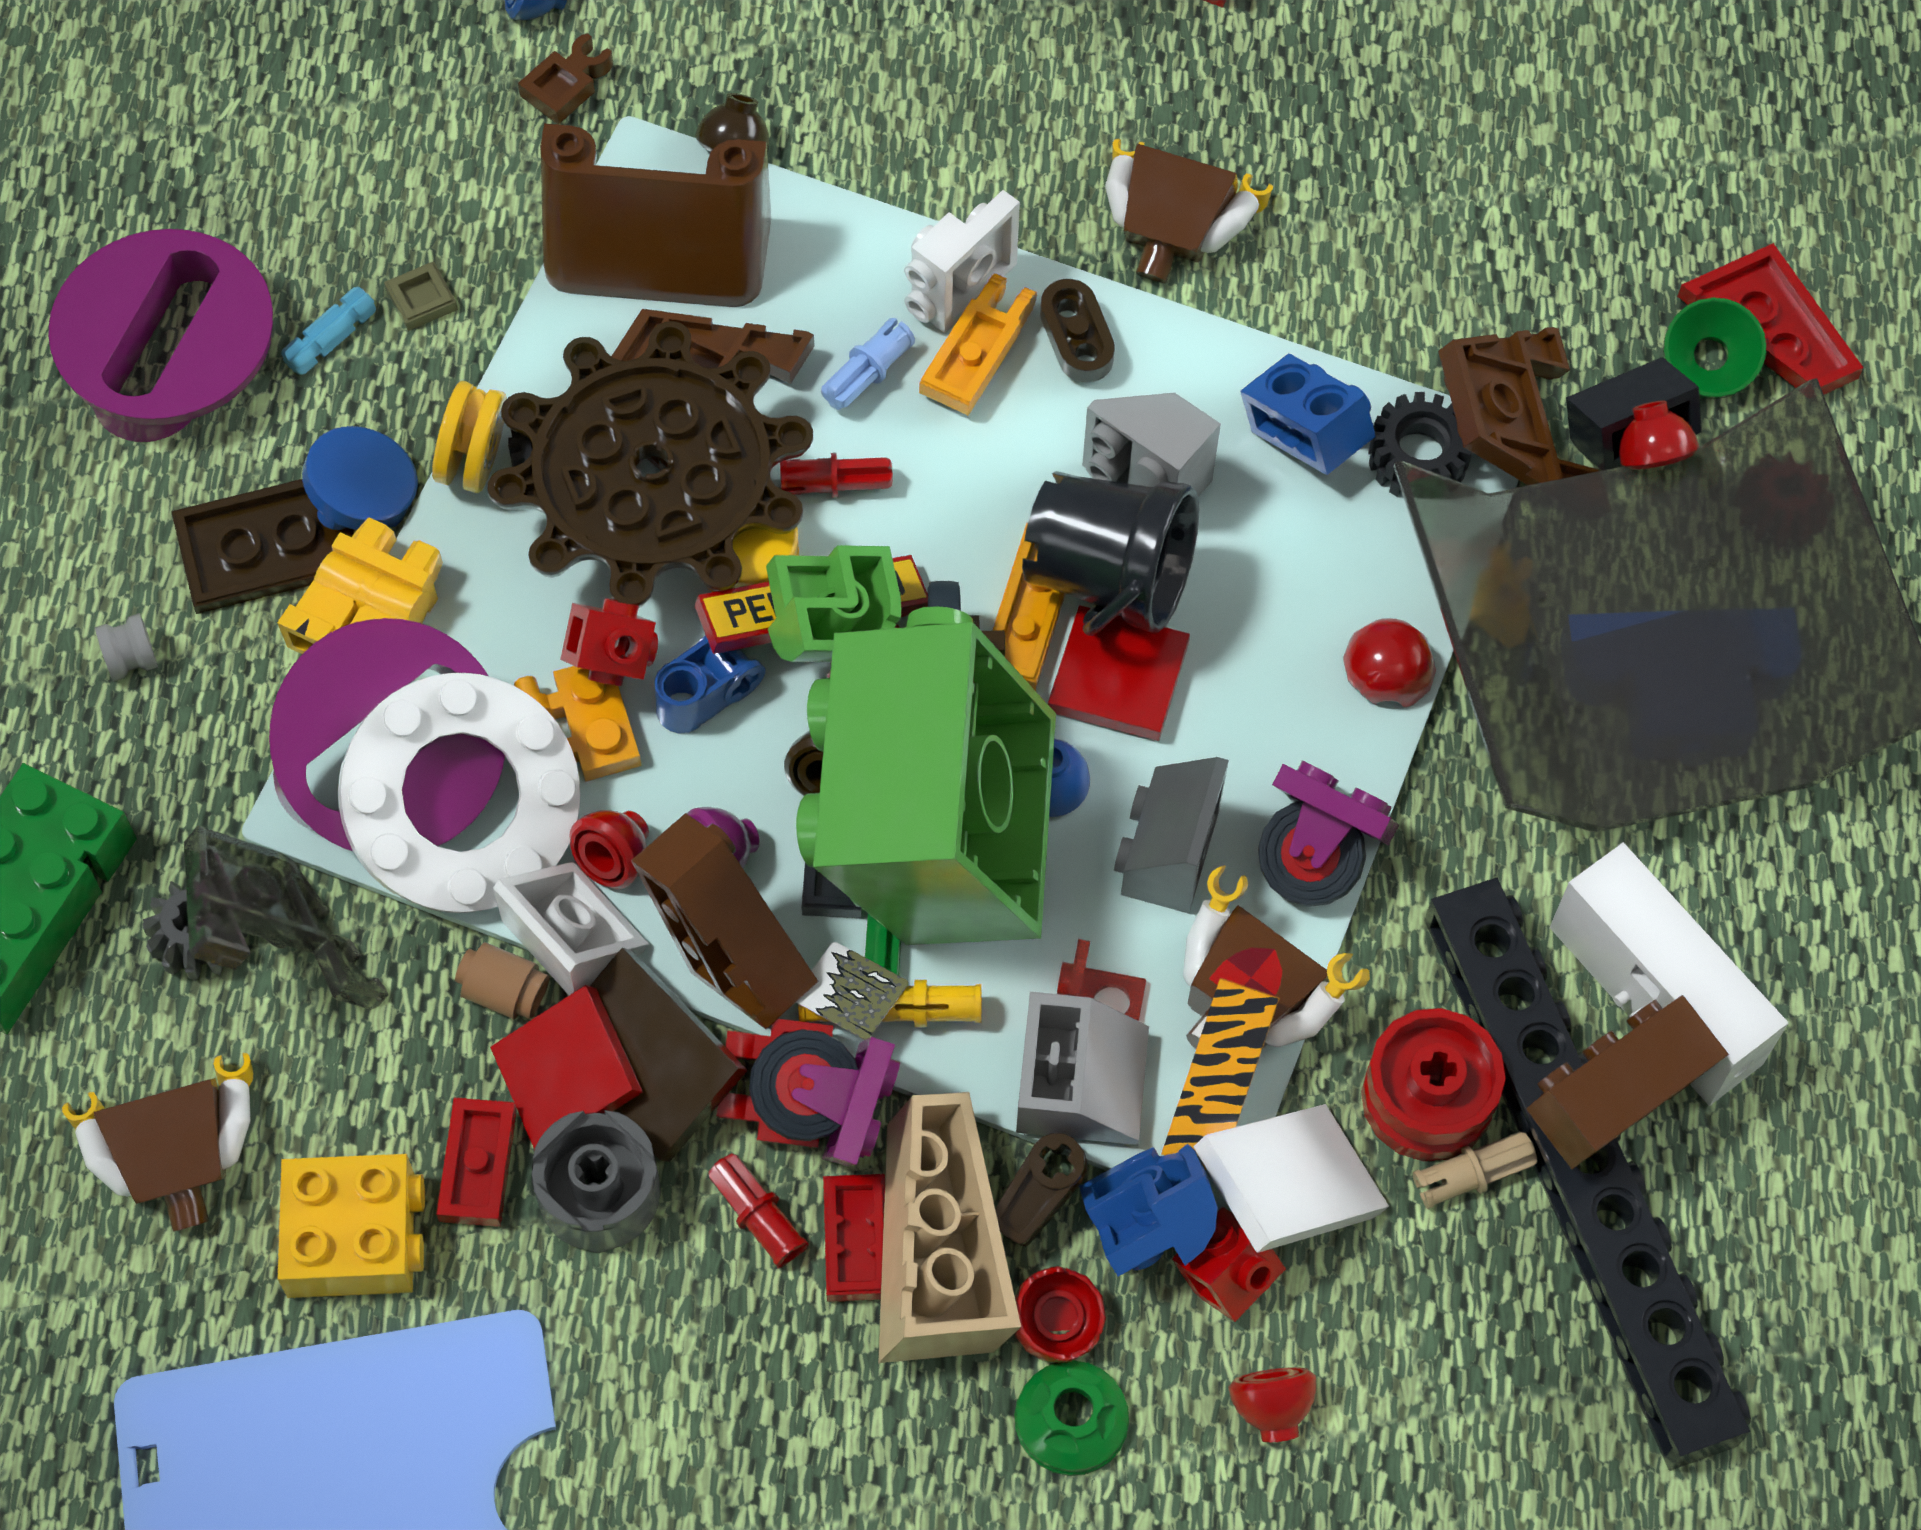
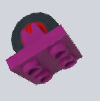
(1316, 845)
(814, 1089)

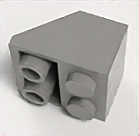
(1150, 441)
(1081, 1070)

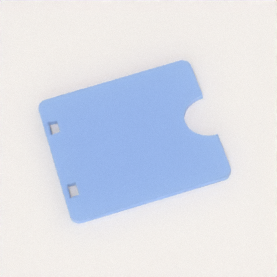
(339, 1431)

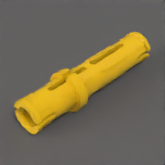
(926, 1003)

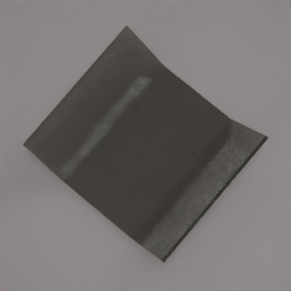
(1674, 623)

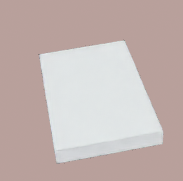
(1290, 1177)

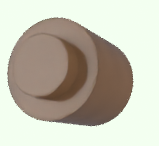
(501, 981)

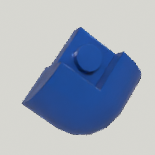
(1152, 1207)

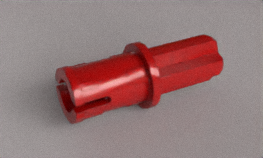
(835, 475)
(757, 1210)

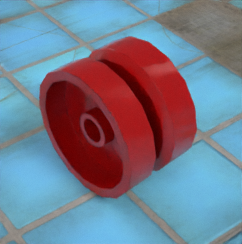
(1432, 1084)

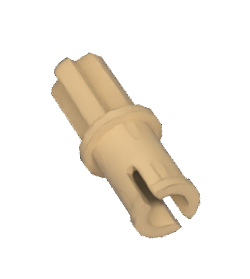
(1476, 1168)

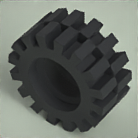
(1423, 419)

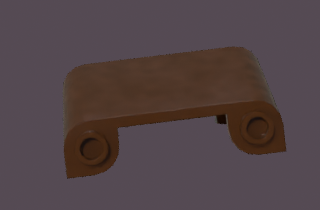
(654, 229)

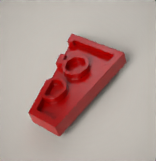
(1796, 330)

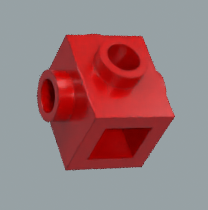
(610, 641)
(1229, 1270)

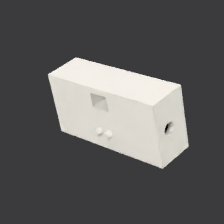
(1652, 949)

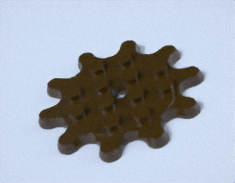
(639, 409)

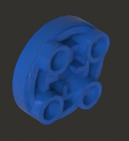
(358, 476)

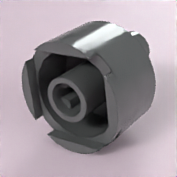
(601, 1147)

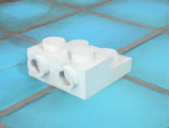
(959, 258)

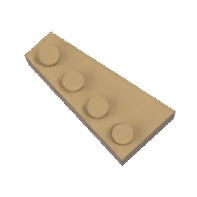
(942, 1242)

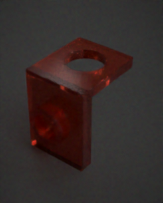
(1086, 982)

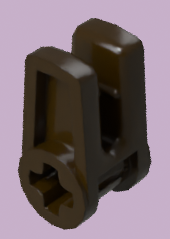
(1033, 1196)

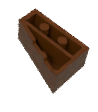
(1624, 1078)

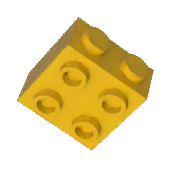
(349, 1225)

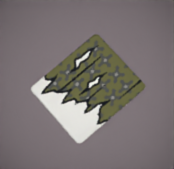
(852, 991)

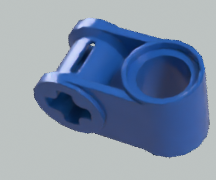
(711, 680)

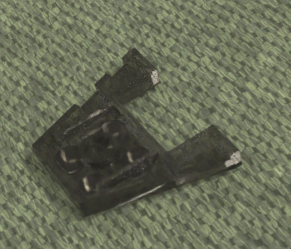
(264, 894)

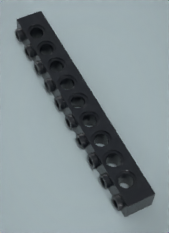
(1680, 1428)

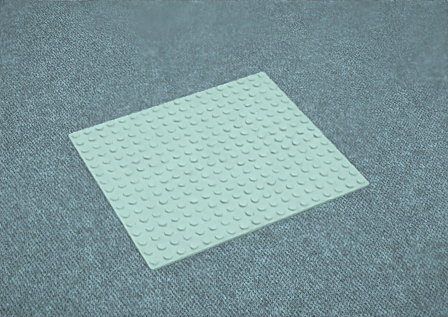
(1269, 603)

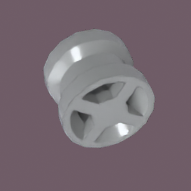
(126, 647)

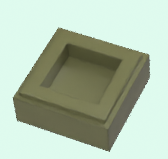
(420, 296)

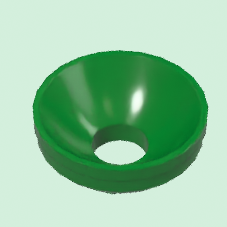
(1731, 327)
(1064, 1447)

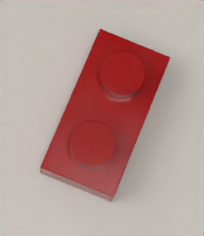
(476, 1162)

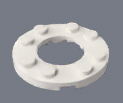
(376, 768)

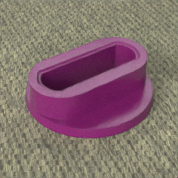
(117, 302)
(339, 686)

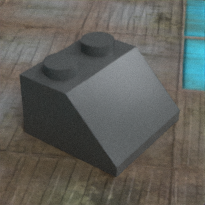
(1172, 832)

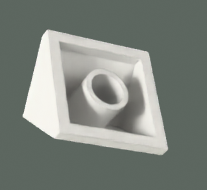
(565, 923)

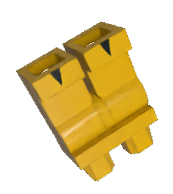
(363, 584)

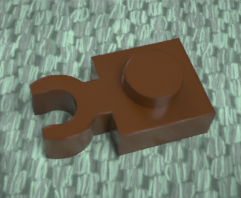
(564, 84)

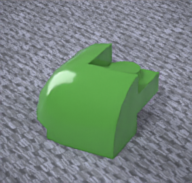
(830, 595)

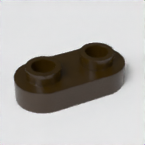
(1077, 335)

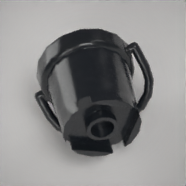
(1114, 547)

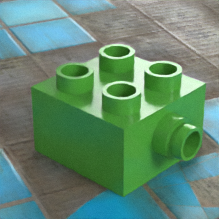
(931, 782)

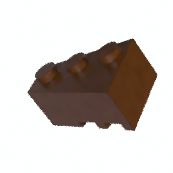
(722, 921)

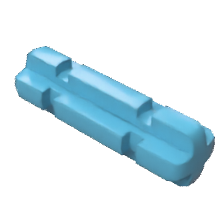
(328, 330)

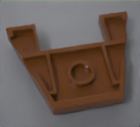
(718, 344)
(1501, 404)

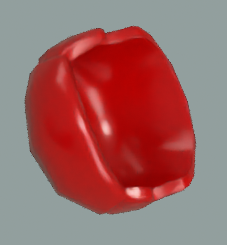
(1390, 662)
(1059, 1302)

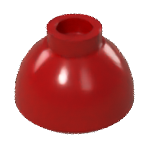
(1656, 438)
(606, 844)
(1274, 1400)

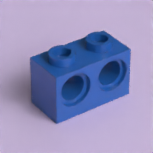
(1308, 413)

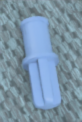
(868, 364)

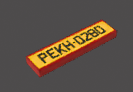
(744, 613)

